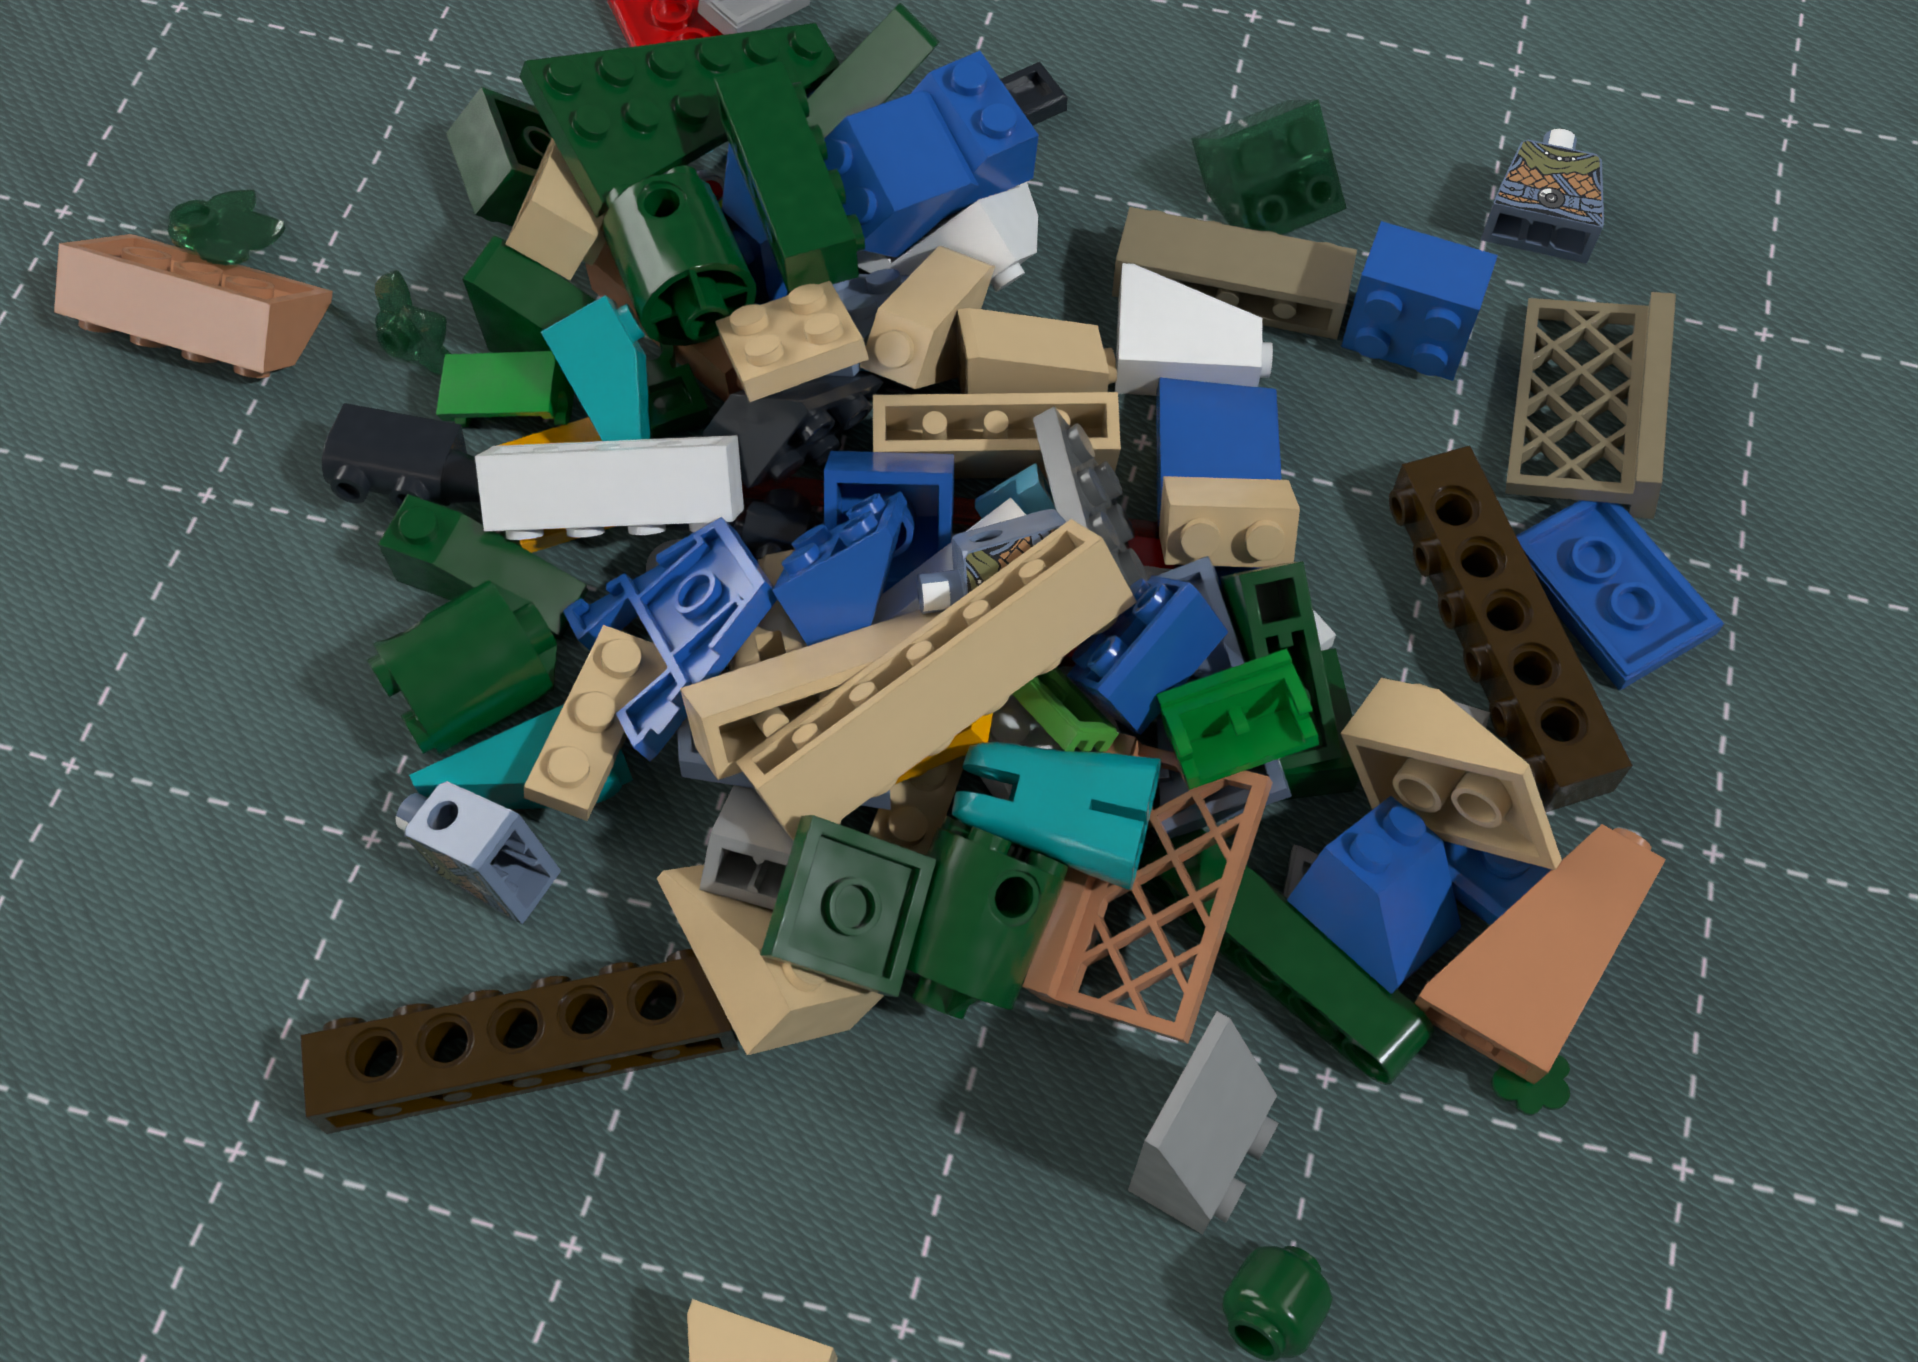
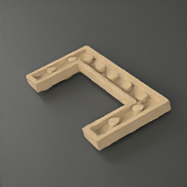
(590, 736)

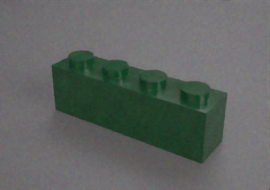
(787, 176)

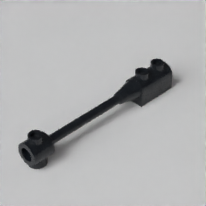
(430, 461)

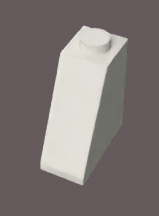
(1183, 336)

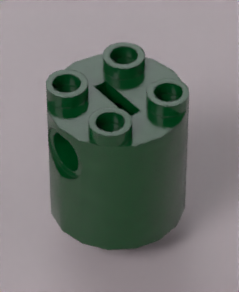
(676, 256)
(468, 665)
(980, 919)

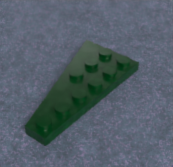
(656, 104)

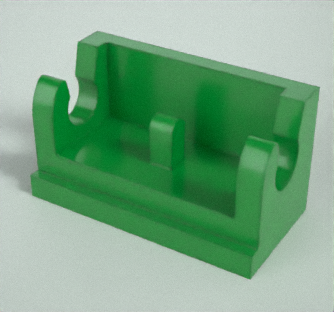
(504, 387)
(1238, 719)

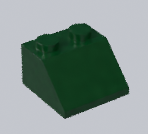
(498, 153)

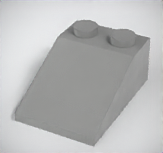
(1206, 1131)

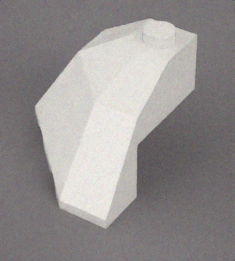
(992, 229)

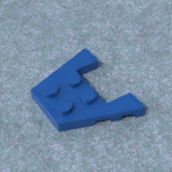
(698, 614)

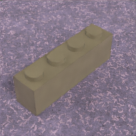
(1271, 275)

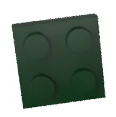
(848, 906)

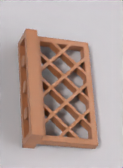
(1082, 903)

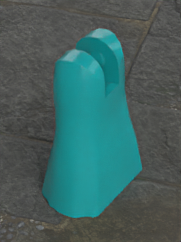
(1065, 805)

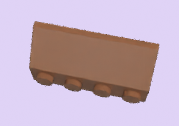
(186, 303)

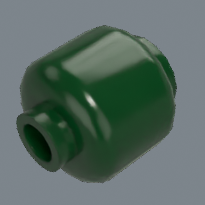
(1277, 1302)

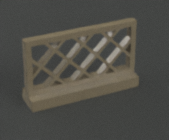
(1643, 416)

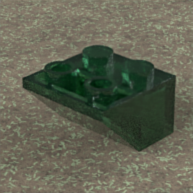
(1272, 168)

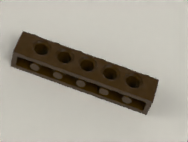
(1563, 699)
(340, 1057)

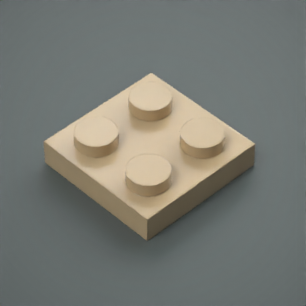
(791, 340)

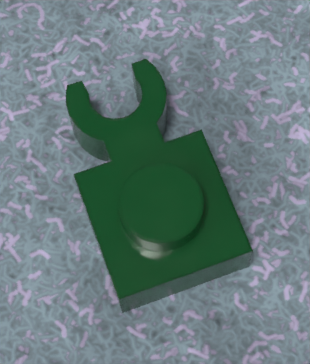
(673, 396)

